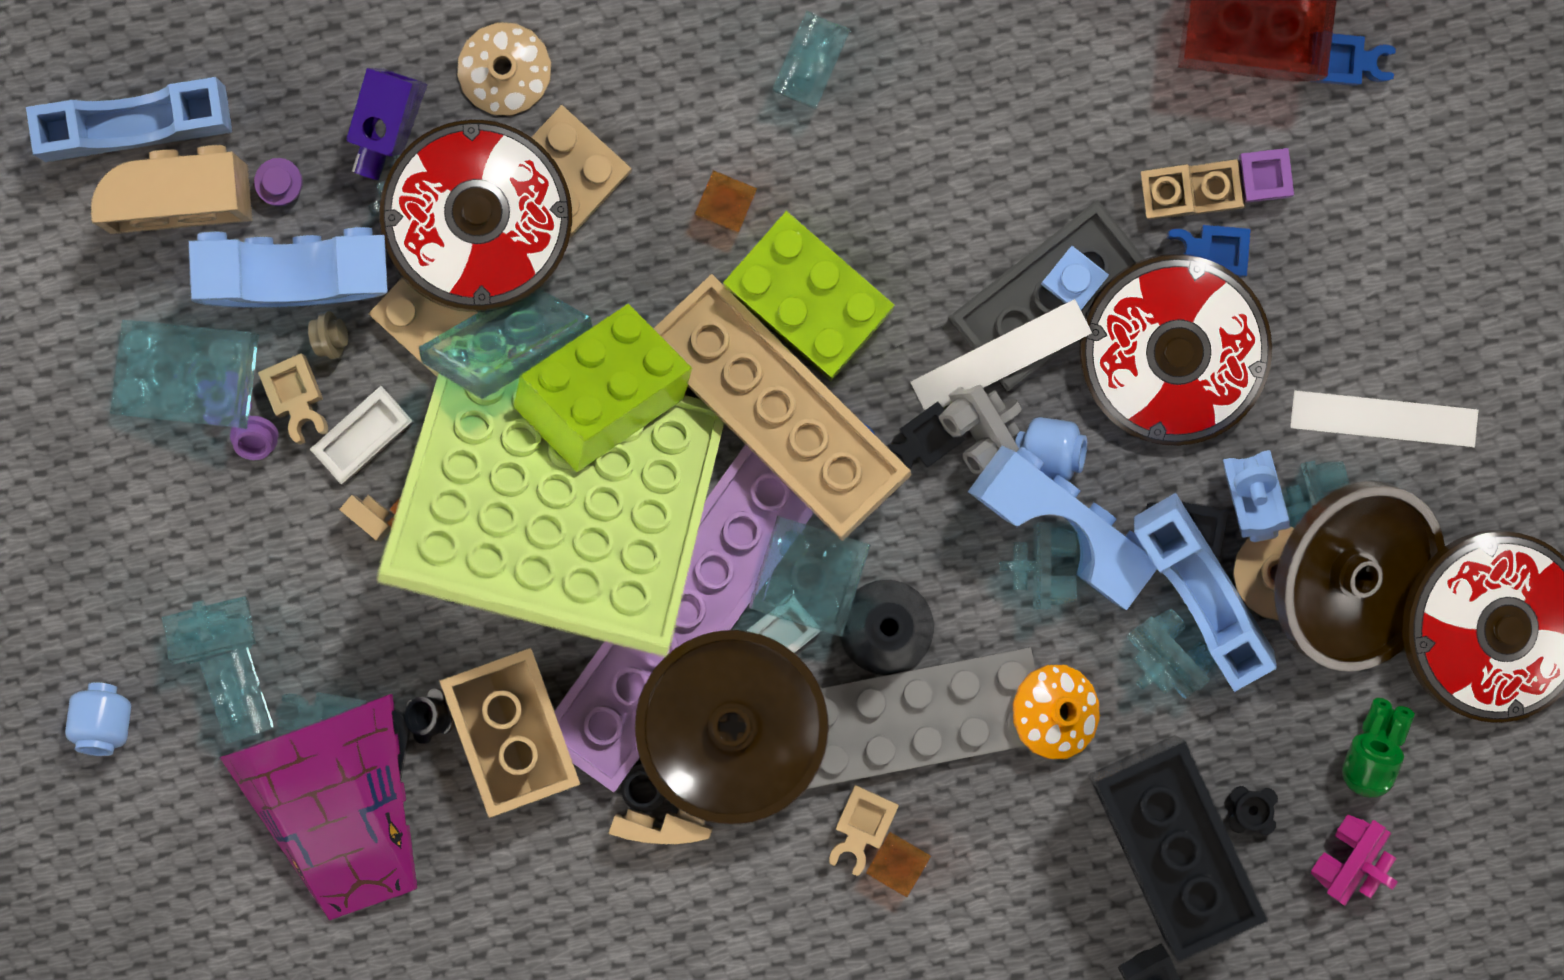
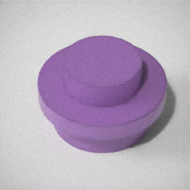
(278, 182)
(256, 440)

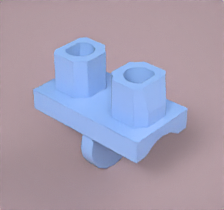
(1256, 496)

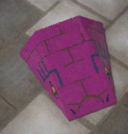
(335, 805)

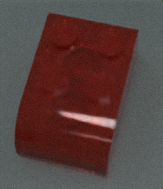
(1259, 38)

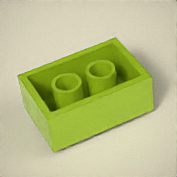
(808, 295)
(602, 387)

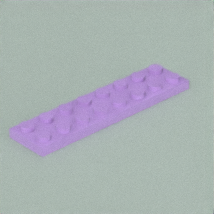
(722, 574)

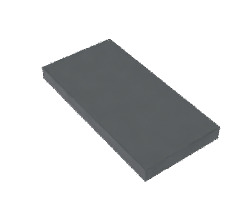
(1018, 293)

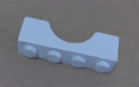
(98, 127)
(1020, 491)
(1207, 591)

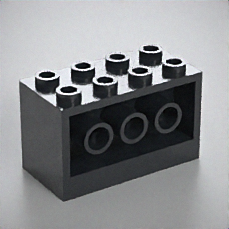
(1178, 847)

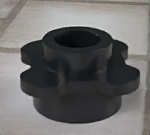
(417, 716)
(1243, 820)

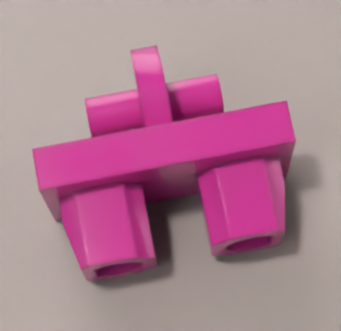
(1367, 843)

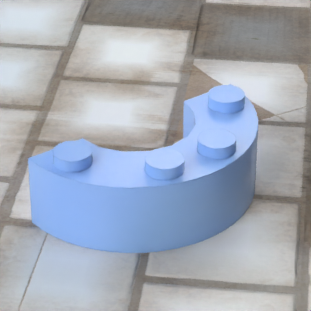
(287, 274)

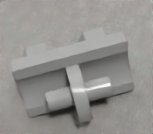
(986, 419)

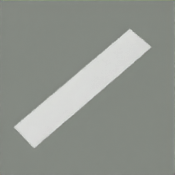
(1003, 355)
(1384, 418)

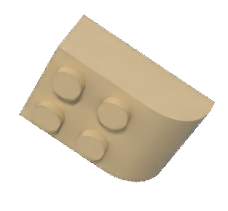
(173, 192)

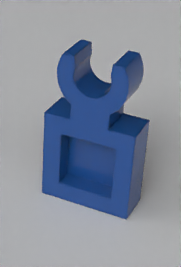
(1350, 60)
(1219, 244)

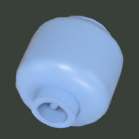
(1056, 444)
(98, 720)

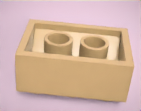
(509, 732)

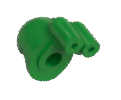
(1376, 754)

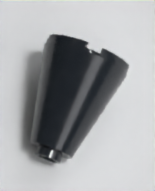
(862, 631)

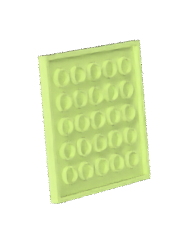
(522, 534)

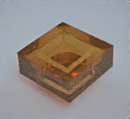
(726, 202)
(898, 864)

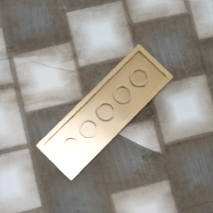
(591, 176)
(781, 409)

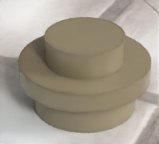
(328, 335)

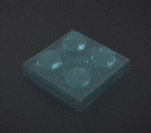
(809, 576)

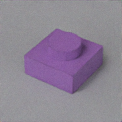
(1266, 175)

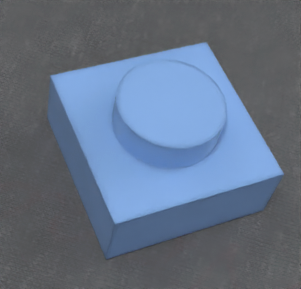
(1075, 278)

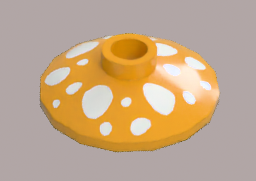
(1038, 711)

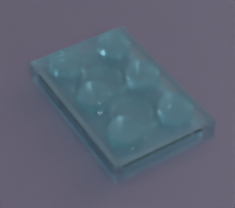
(503, 343)
(184, 374)

